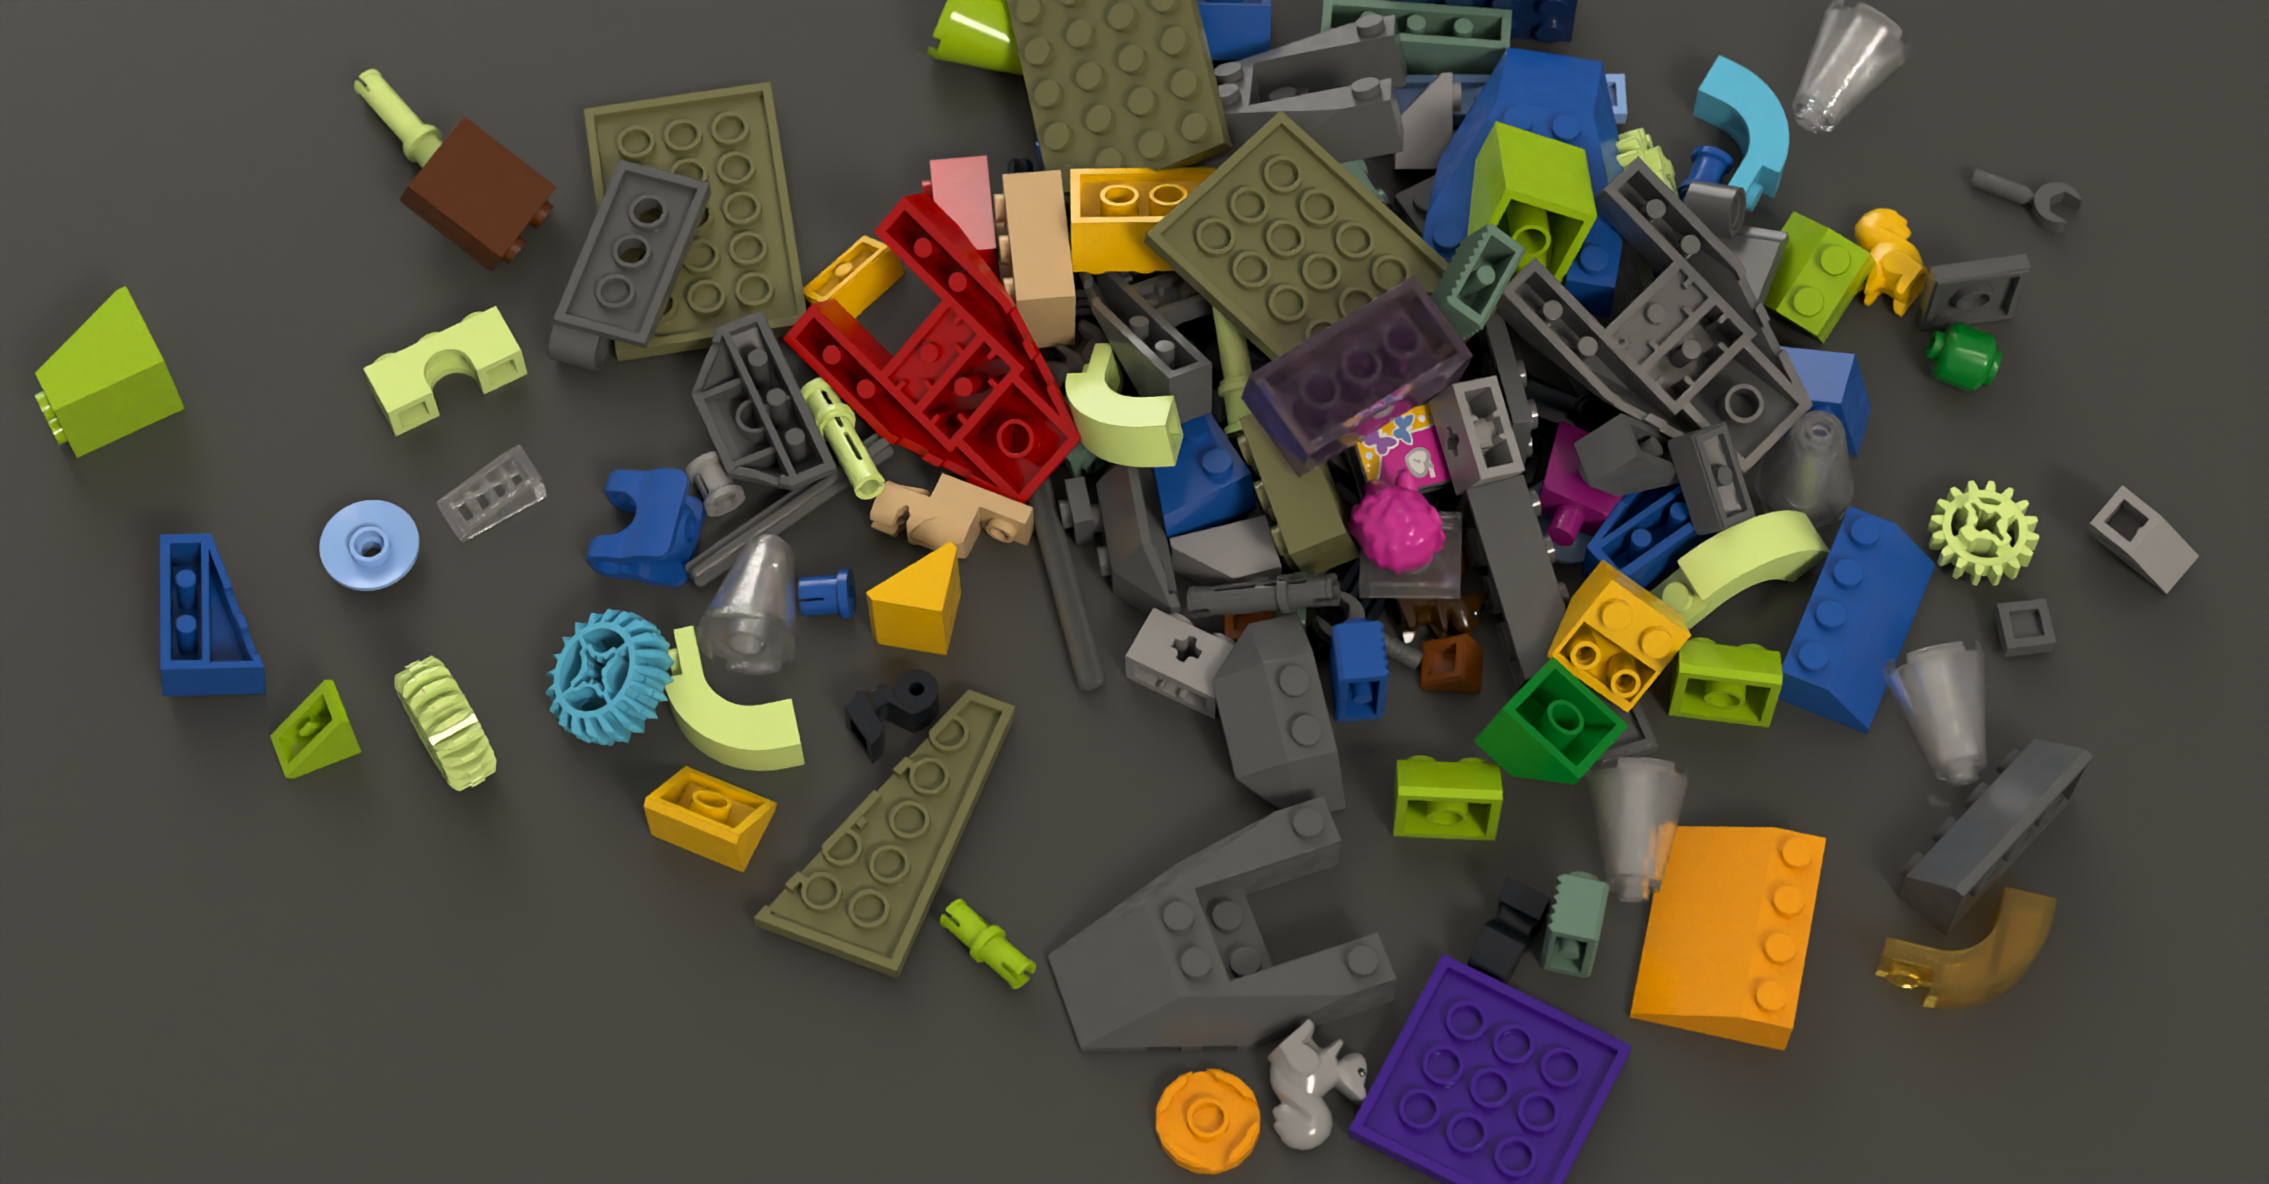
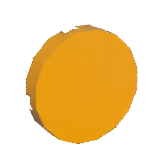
(1208, 1121)

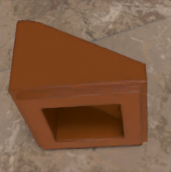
(1452, 664)

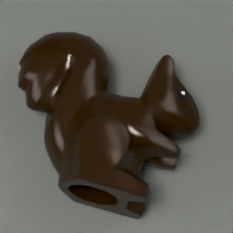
(1460, 614)

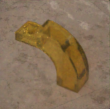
(1980, 972)

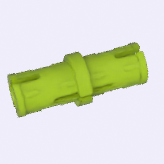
(987, 943)

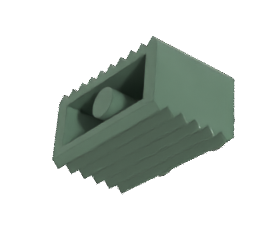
(1476, 279)
(1574, 924)

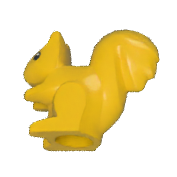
(1898, 262)

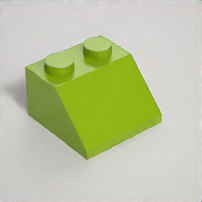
(1816, 277)
(1725, 682)
(1447, 798)

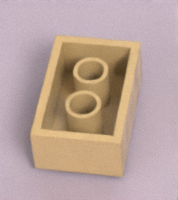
(1037, 254)

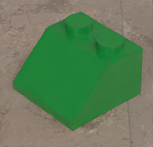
(1551, 728)

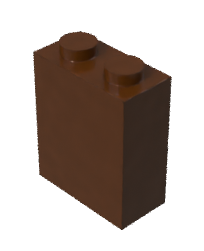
(479, 195)

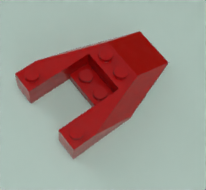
(966, 382)

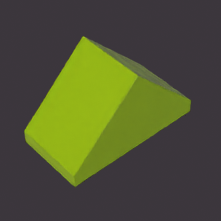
(315, 733)

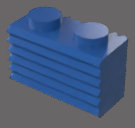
(1359, 670)

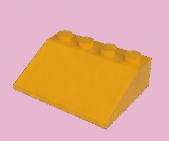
(1730, 933)

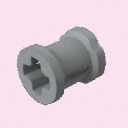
(715, 486)

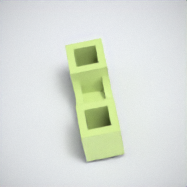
(476, 346)

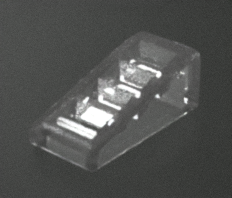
(495, 473)

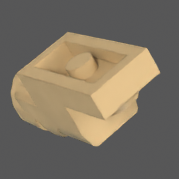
(951, 513)

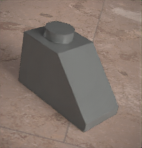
(1626, 457)

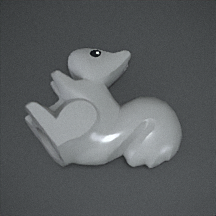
(1302, 1076)

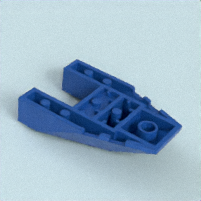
(1557, 100)

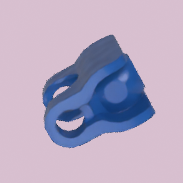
(661, 533)

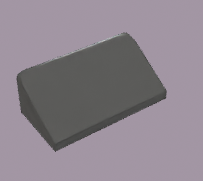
(1711, 479)

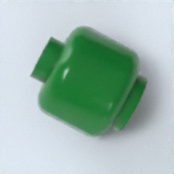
(1963, 356)

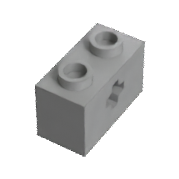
(1476, 433)
(1178, 660)

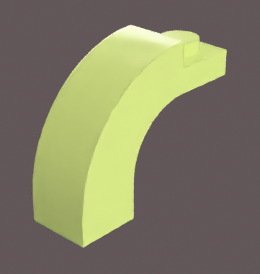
(1121, 426)
(1757, 550)
(730, 733)

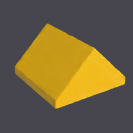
(918, 603)
(709, 817)

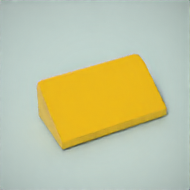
(857, 276)

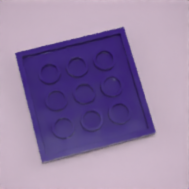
(1488, 1084)

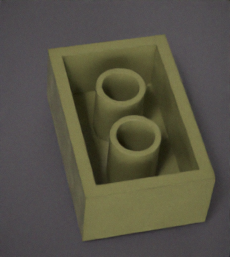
(1307, 509)

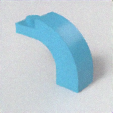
(1754, 118)

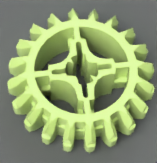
(445, 723)

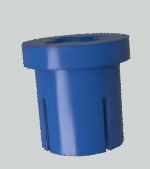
(828, 594)

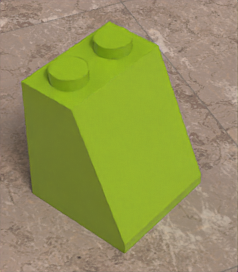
(1534, 194)
(106, 379)

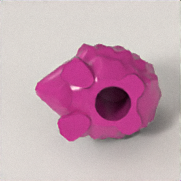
(1396, 525)

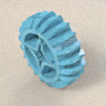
(610, 664)

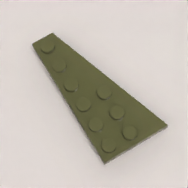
(889, 856)

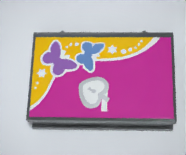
(1403, 443)

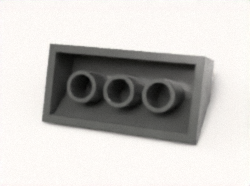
(1993, 831)

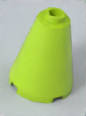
(977, 36)

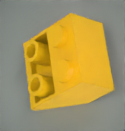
(1617, 636)

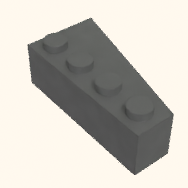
(1517, 570)

